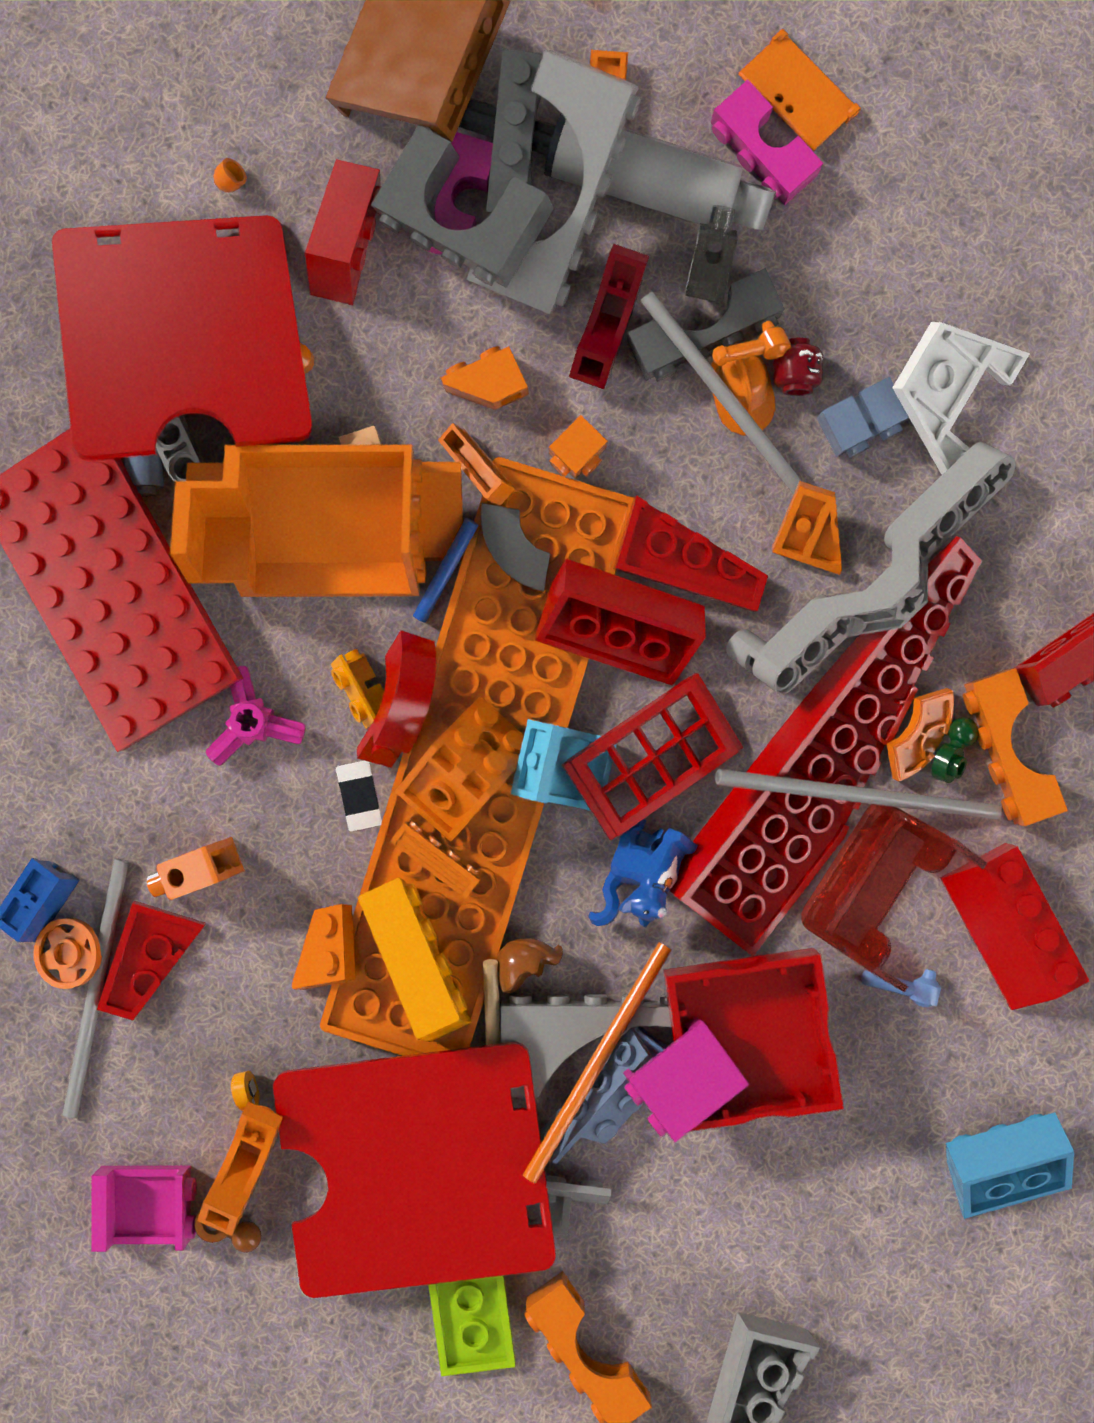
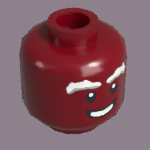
(799, 368)

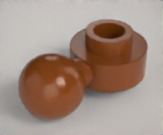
(244, 1239)

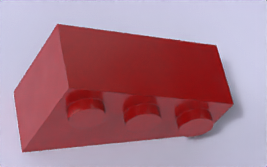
(342, 232)

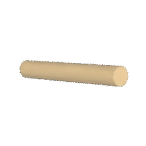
(491, 1001)

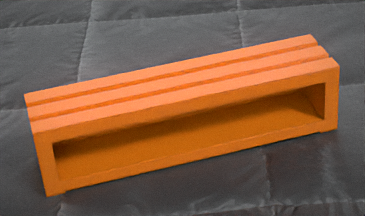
(476, 464)
(436, 860)

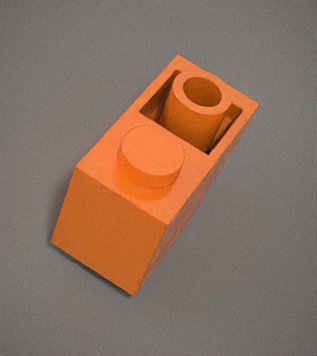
(489, 381)

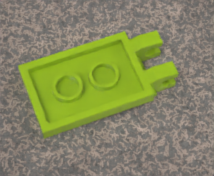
(472, 1325)

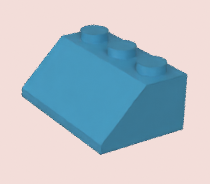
(1010, 1164)

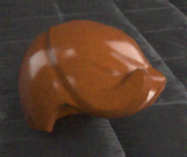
(524, 958)

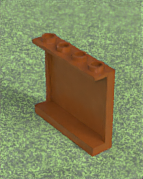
(416, 60)

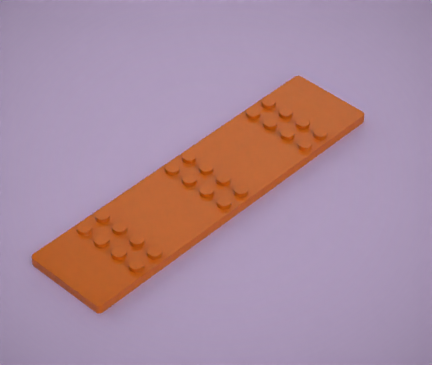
(493, 654)

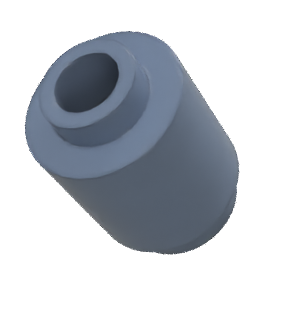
(146, 473)

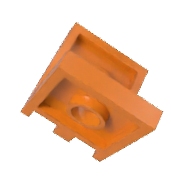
(463, 769)

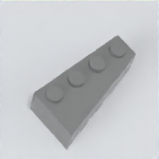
(760, 1370)

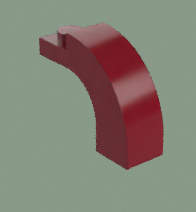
(609, 316)

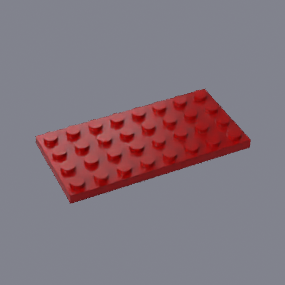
(110, 591)

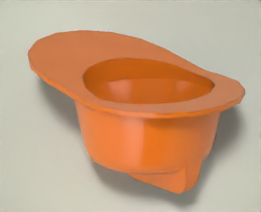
(751, 386)

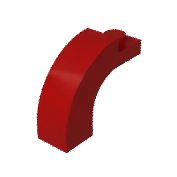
(405, 700)

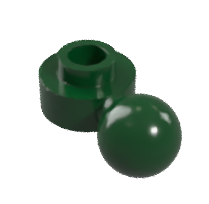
(950, 758)

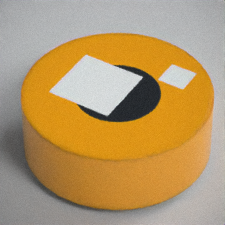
(244, 1089)

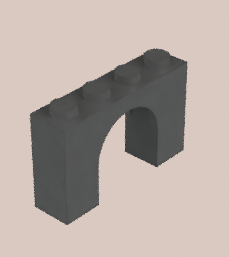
(492, 247)

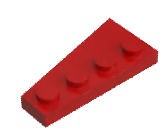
(673, 555)

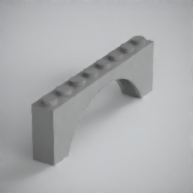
(561, 1026)

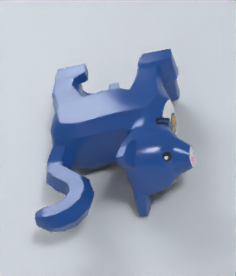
(643, 862)

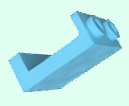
(540, 762)

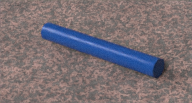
(445, 570)

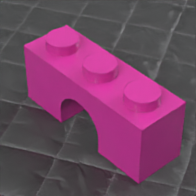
(780, 168)
(470, 172)

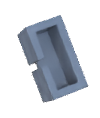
(860, 419)

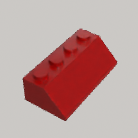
(621, 622)
(1060, 665)
(1014, 928)

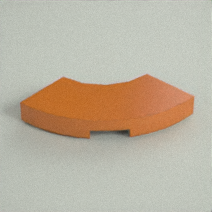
(923, 735)

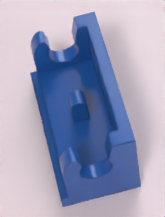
(35, 900)

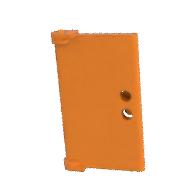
(814, 99)

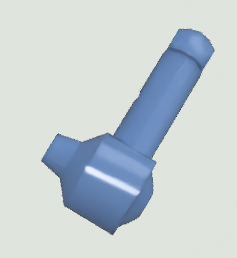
(922, 991)

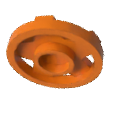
(67, 953)

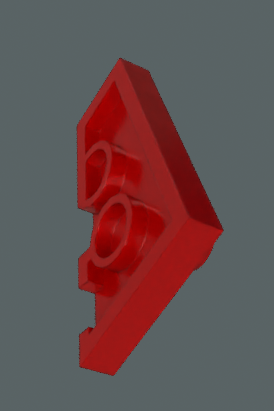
(145, 955)

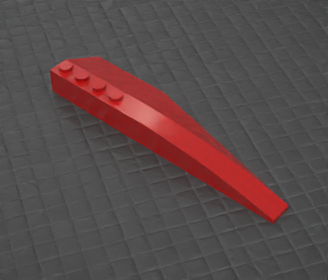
(770, 844)

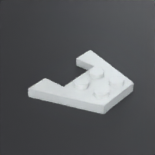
(943, 378)

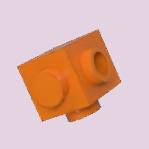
(577, 449)

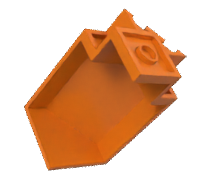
(316, 520)

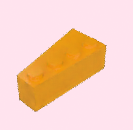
(414, 961)

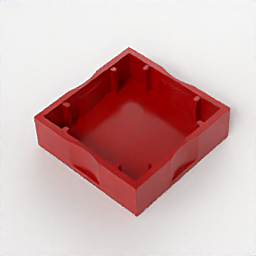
(772, 1026)

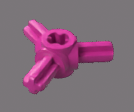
(237, 730)

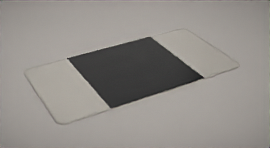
(358, 795)

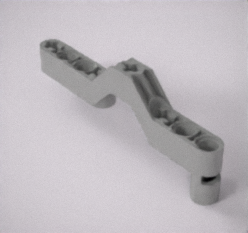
(895, 593)

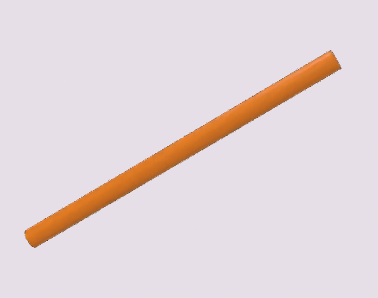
(597, 1062)

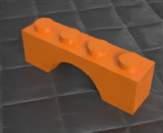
(996, 704)
(613, 1388)

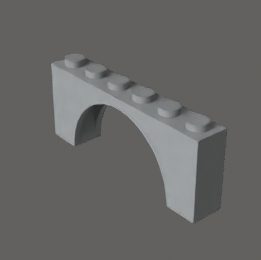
(597, 111)

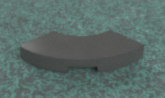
(511, 548)

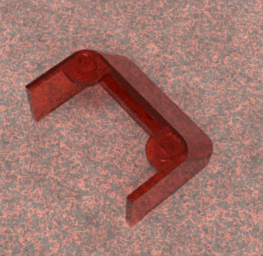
(869, 879)

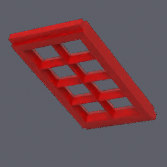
(596, 796)

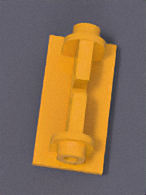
(352, 677)

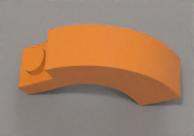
(241, 1168)

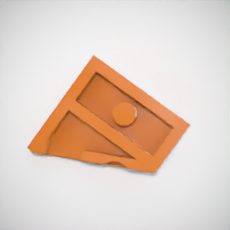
(811, 529)
(327, 950)

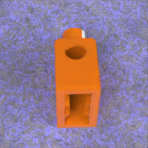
(196, 870)

